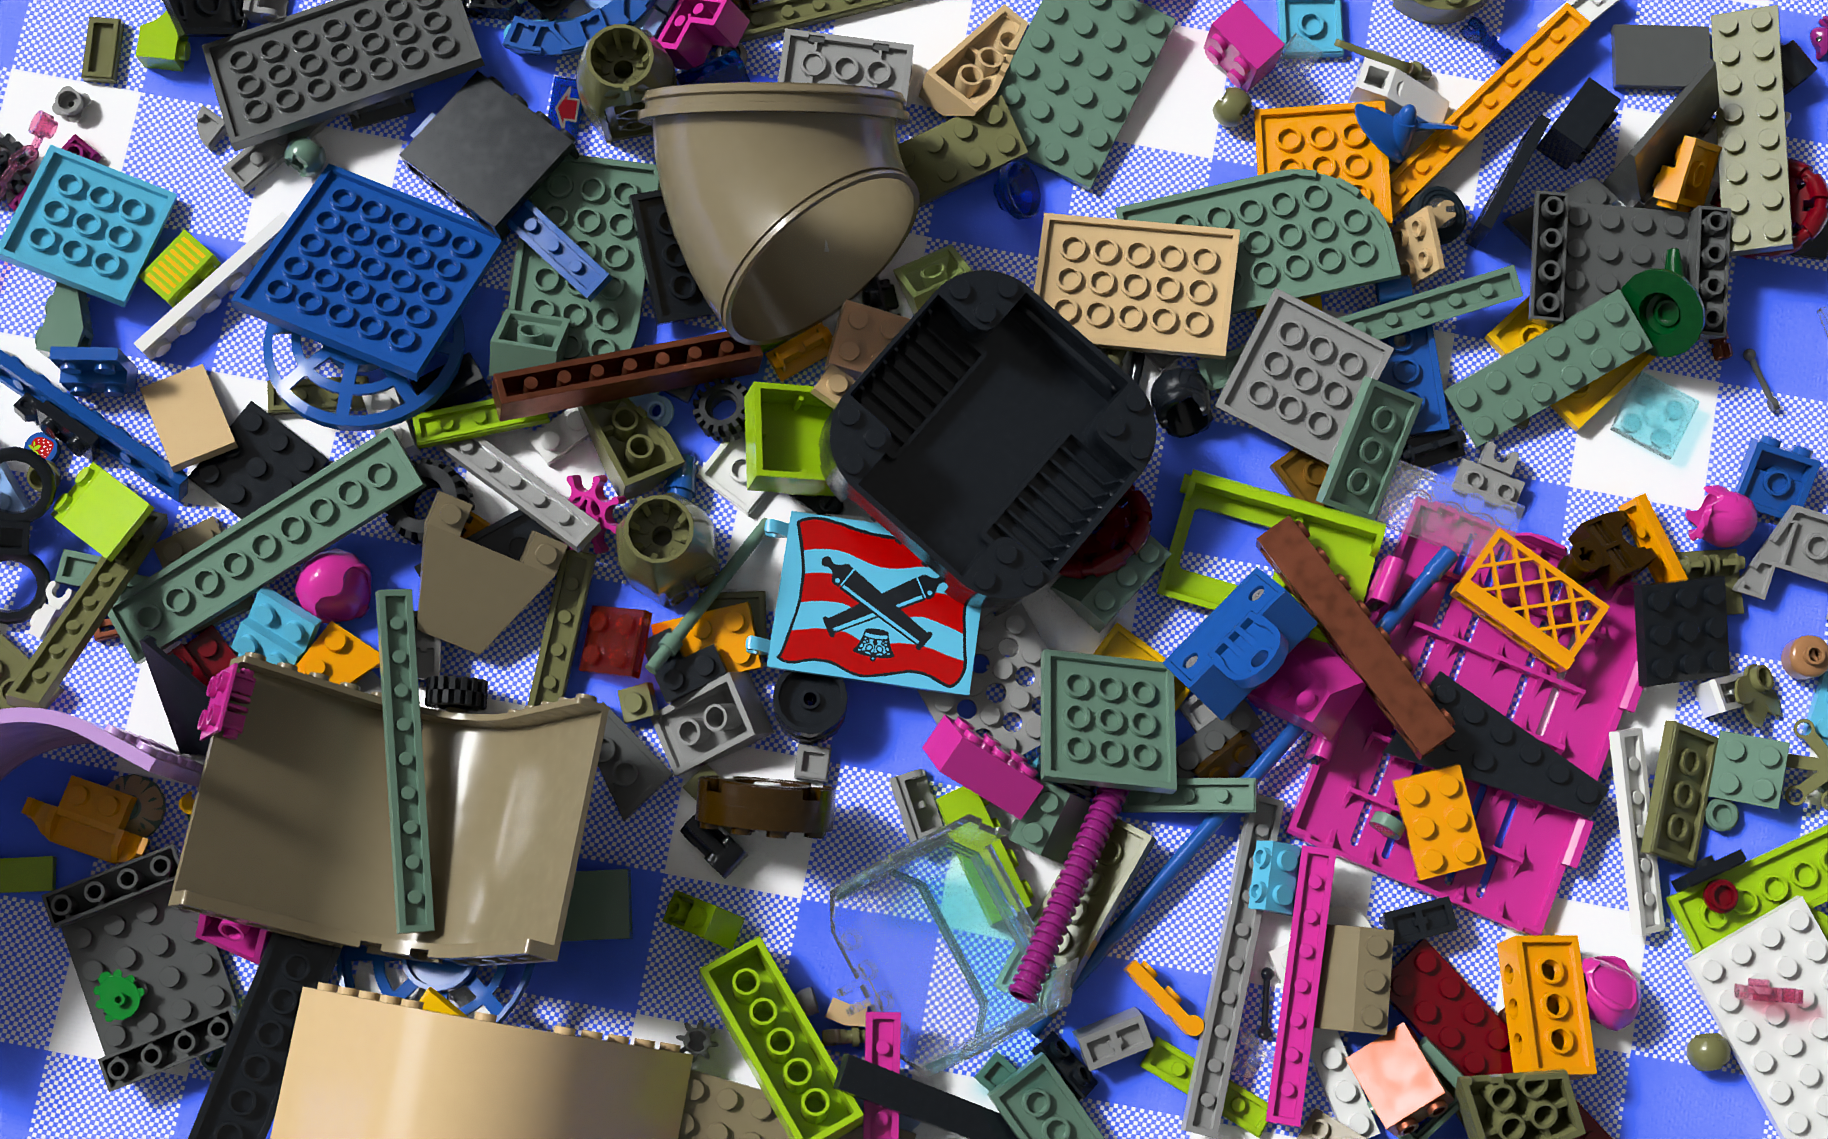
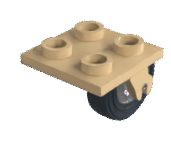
(1433, 221)

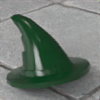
(1666, 307)

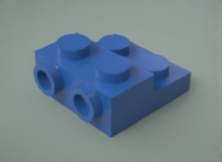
(95, 371)
(1776, 476)

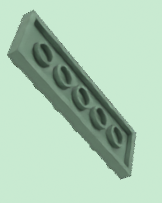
(1547, 368)

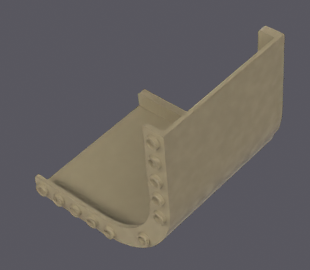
(299, 821)

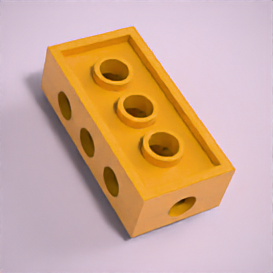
(1546, 1005)

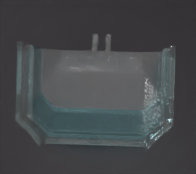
(939, 942)

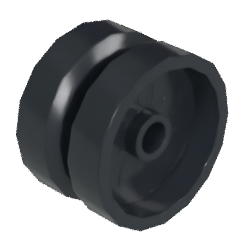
(806, 722)

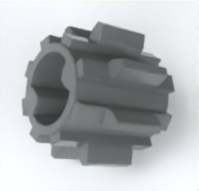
(687, 1038)

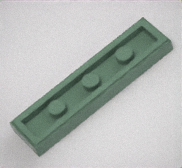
(1198, 796)

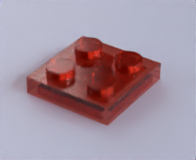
(615, 641)

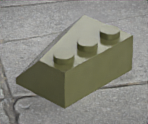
(1519, 1106)

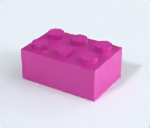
(983, 765)

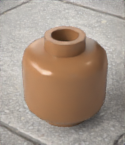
(1805, 657)

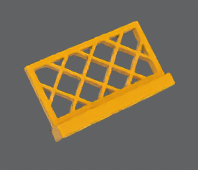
(1514, 625)

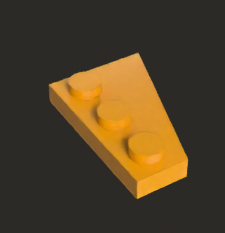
(339, 656)

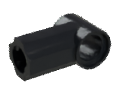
(719, 849)

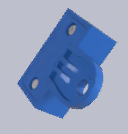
(1240, 643)

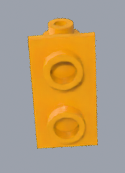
(800, 351)

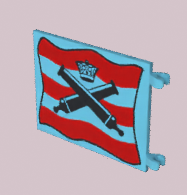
(865, 610)

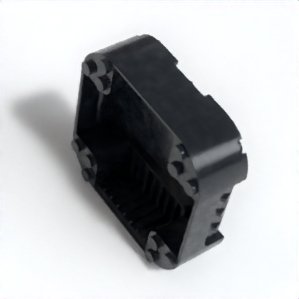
(989, 438)

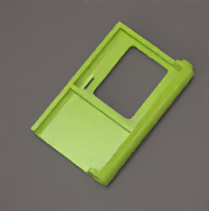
(1345, 538)

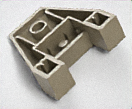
(471, 590)

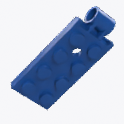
(1414, 365)

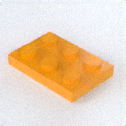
(727, 629)
(1438, 821)

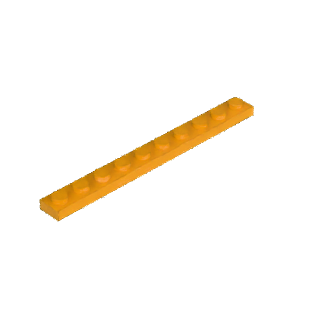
(1486, 105)

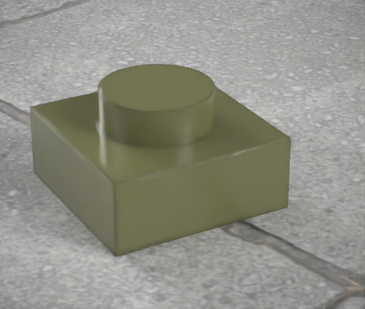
(638, 702)

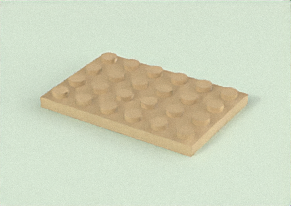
(1140, 282)

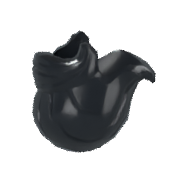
(1182, 402)

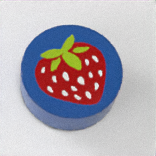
(44, 446)

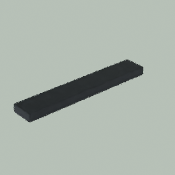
(919, 1101)

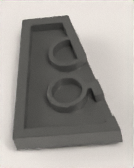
(1587, 192)

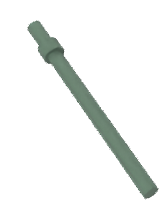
(672, 642)

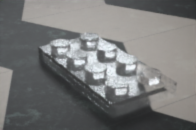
(1448, 512)

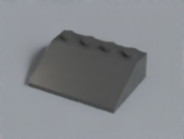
(1684, 116)

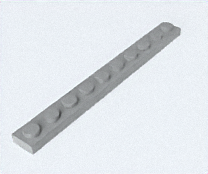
(1229, 979)

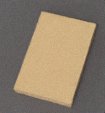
(188, 418)

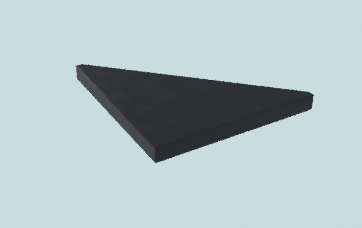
(180, 695)

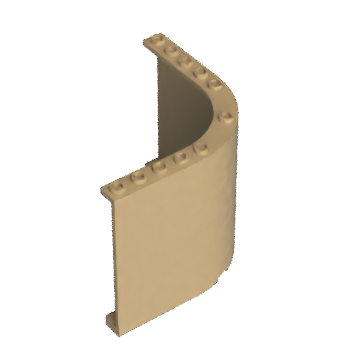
(404, 1072)

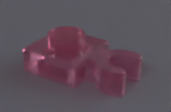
(1759, 990)

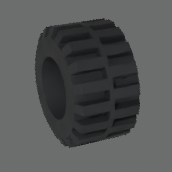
(435, 475)

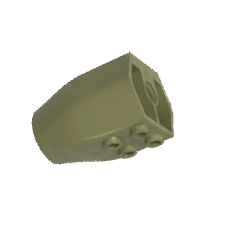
(614, 76)
(667, 548)

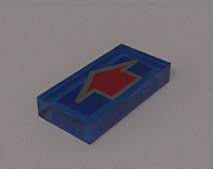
(566, 106)

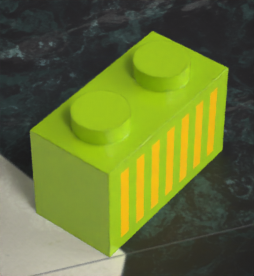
(179, 268)

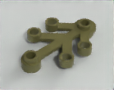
(1818, 764)

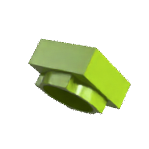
(783, 439)

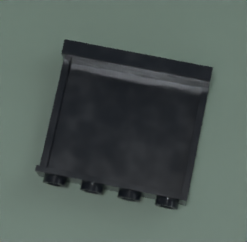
(487, 152)

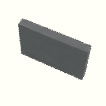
(1657, 55)

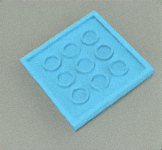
(86, 225)

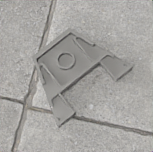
(1794, 546)

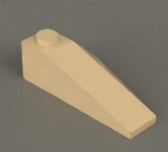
(975, 68)

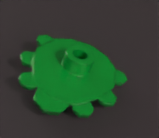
(117, 995)

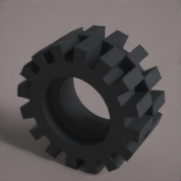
(710, 399)
(456, 692)

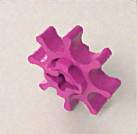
(596, 506)

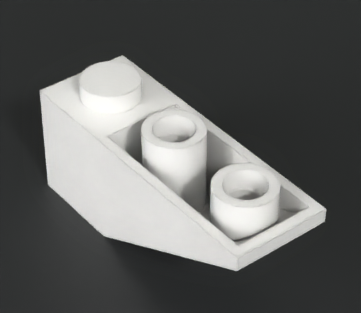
(1386, 83)

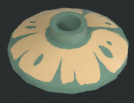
(149, 807)

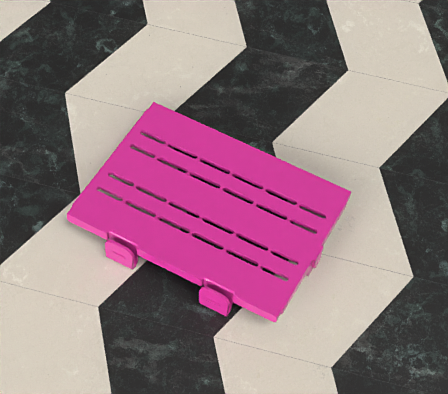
(1586, 709)

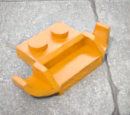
(89, 821)

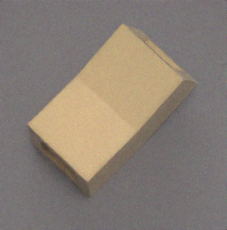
(838, 1013)

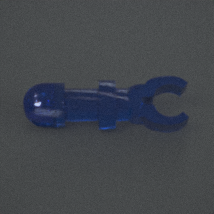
(1487, 42)

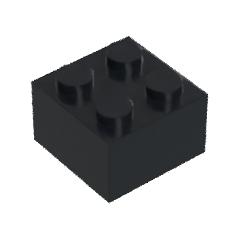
(1580, 125)

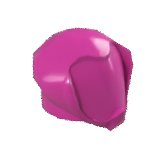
(334, 586)
(1612, 991)

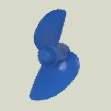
(1394, 132)

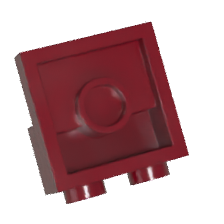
(206, 654)

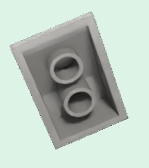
(712, 722)

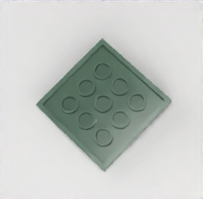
(1107, 722)

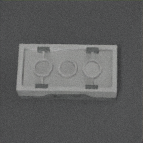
(846, 61)

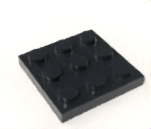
(262, 467)
(1681, 630)

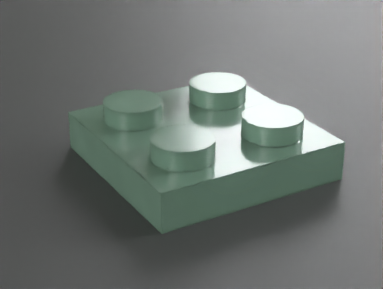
(1749, 769)

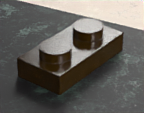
(1231, 760)

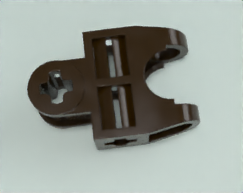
(1603, 553)

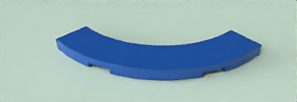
(570, 37)

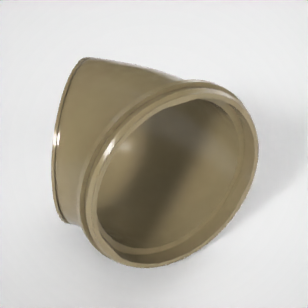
(766, 178)

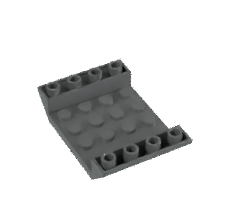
(1597, 248)
(126, 925)

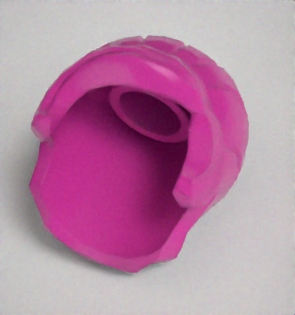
(1723, 518)

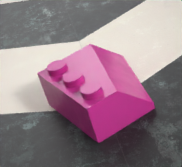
(1310, 689)

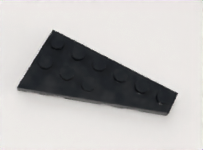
(1502, 754)

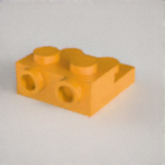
(1691, 178)

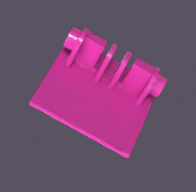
(220, 690)

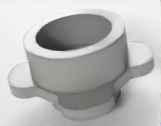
(64, 97)

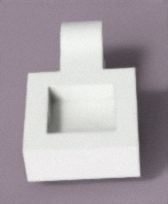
(45, 618)

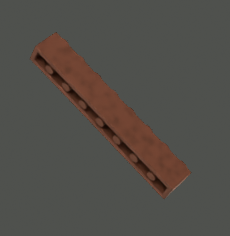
(622, 374)
(1355, 636)

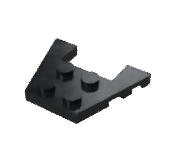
(207, 17)

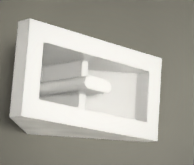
(1717, 695)

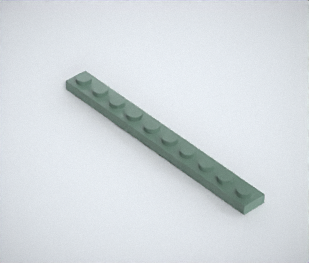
(1404, 314)
(404, 761)

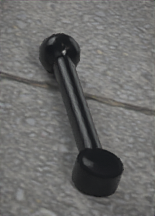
(1264, 1031)

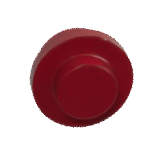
(1720, 896)

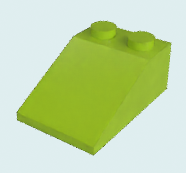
(101, 511)

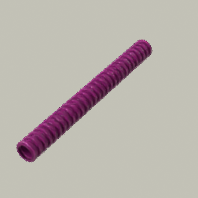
(1067, 894)

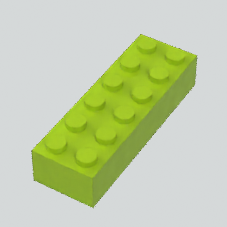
(779, 1043)

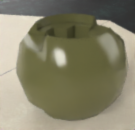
(1232, 107)
(1708, 1052)

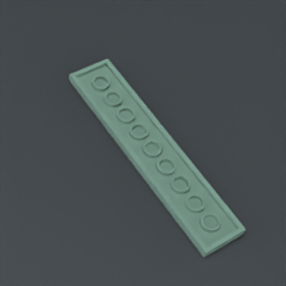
(266, 544)

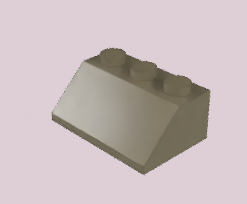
(1355, 980)

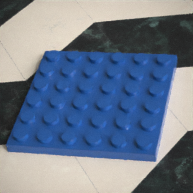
(369, 272)

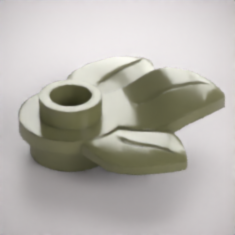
(1756, 694)

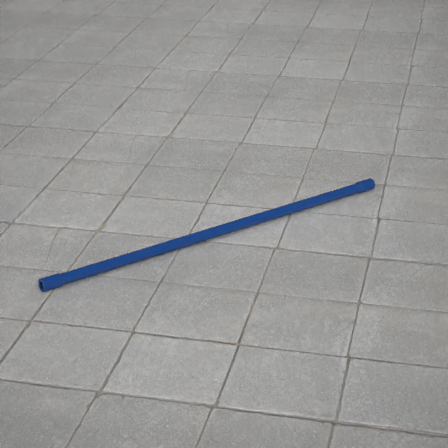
(1432, 572)

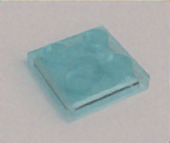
(1655, 415)

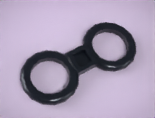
(16, 532)

